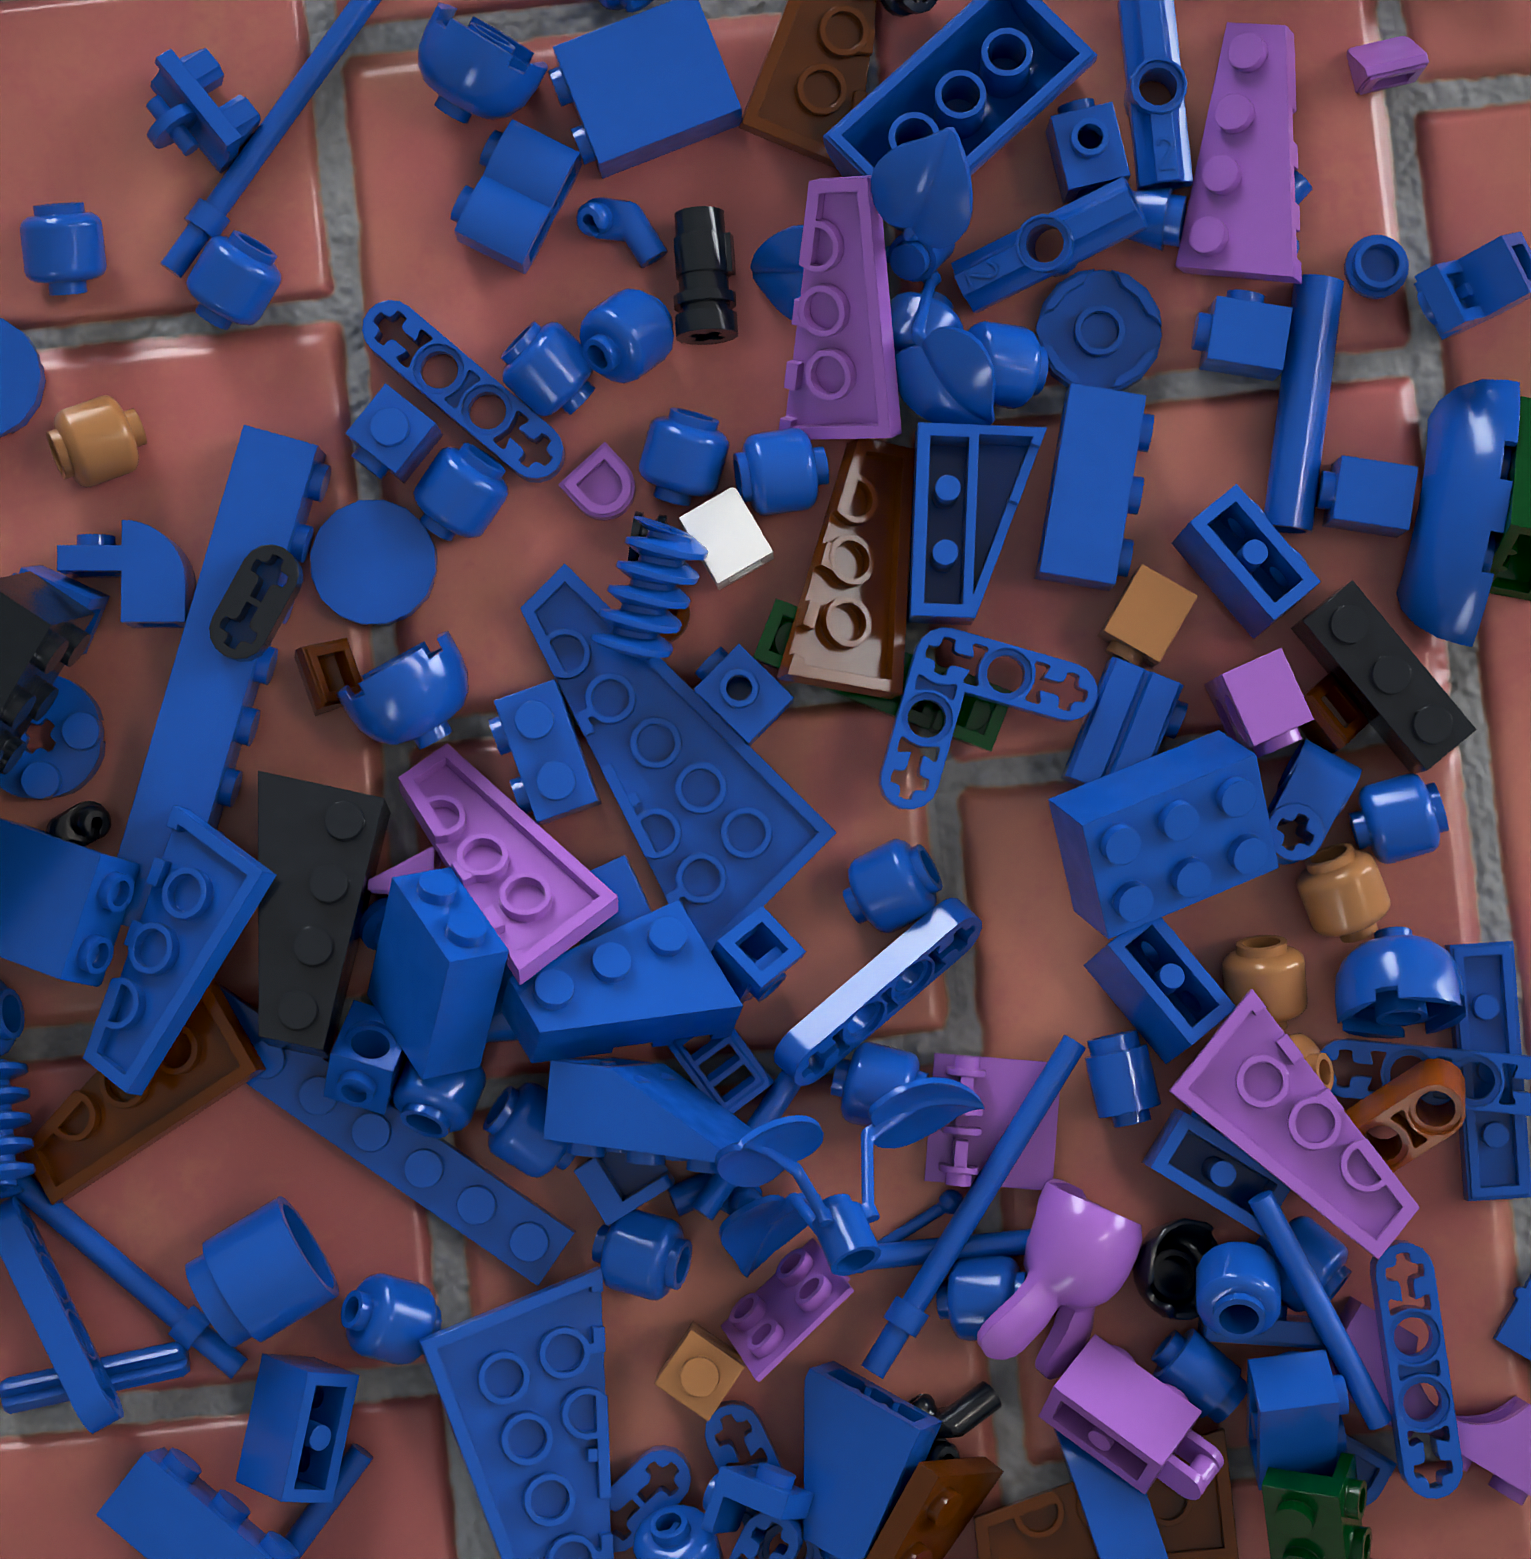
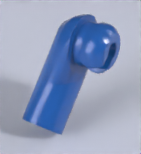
(621, 222)

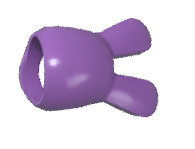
(1072, 1264)

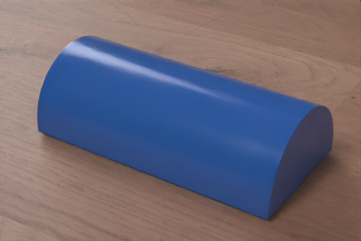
(978, 74)

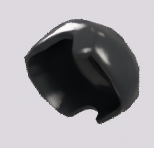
(1168, 1266)

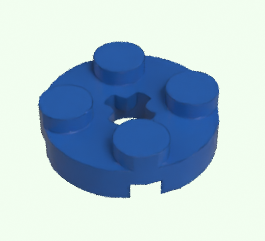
(76, 752)

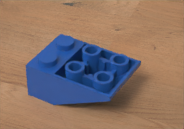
(636, 1111)

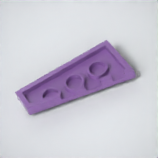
(1244, 180)
(844, 341)
(510, 866)
(1280, 1113)

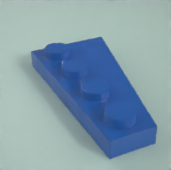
(189, 924)

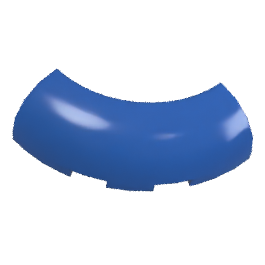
(1458, 508)

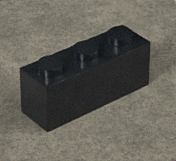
(1383, 678)

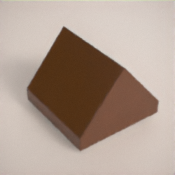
(326, 670)
(1334, 714)

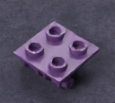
(963, 1146)
(785, 1309)

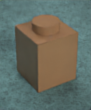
(1146, 618)
(700, 1371)

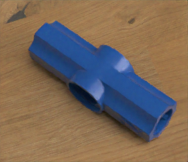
(1157, 131)
(1086, 228)

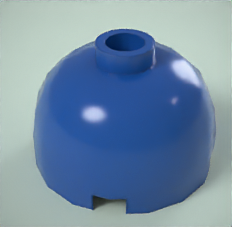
(476, 67)
(410, 695)
(1398, 984)

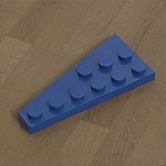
(692, 790)
(533, 1418)

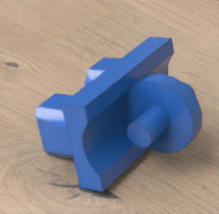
(190, 116)

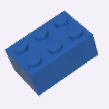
(1164, 833)

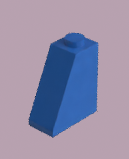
(857, 1457)

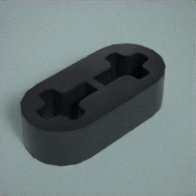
(242, 596)

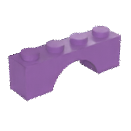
(1493, 1439)

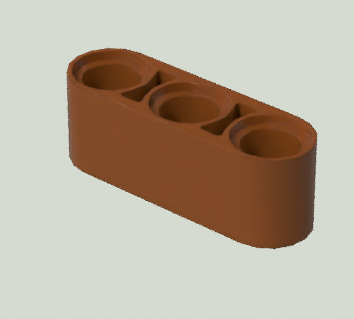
(1416, 1122)

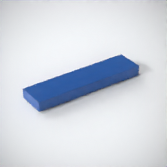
(1491, 1143)

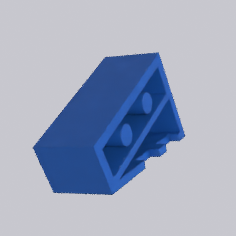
(961, 512)

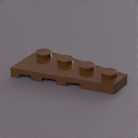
(856, 589)

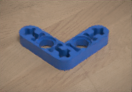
(948, 694)

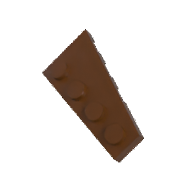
(812, 73)
(107, 1127)
(935, 1508)
(1055, 1527)

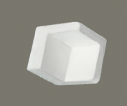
(730, 536)

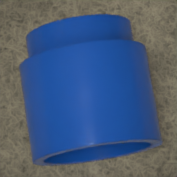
(261, 1274)

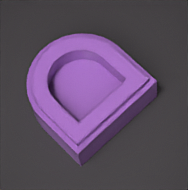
(601, 485)

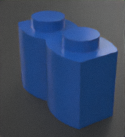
(516, 196)

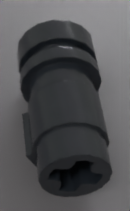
(703, 267)

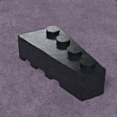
(324, 852)

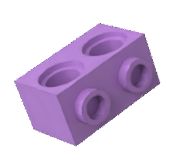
(1260, 703)

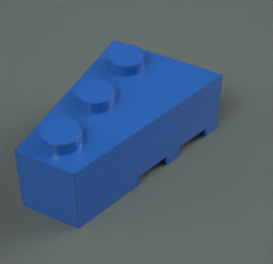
(624, 989)

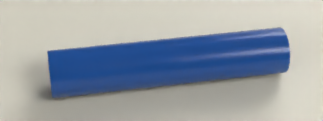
(1303, 404)

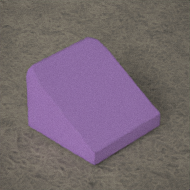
(1386, 64)
(421, 862)

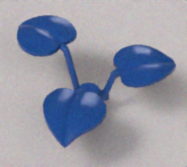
(929, 194)
(838, 1222)

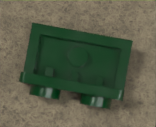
(1317, 1513)

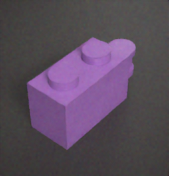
(1131, 1421)

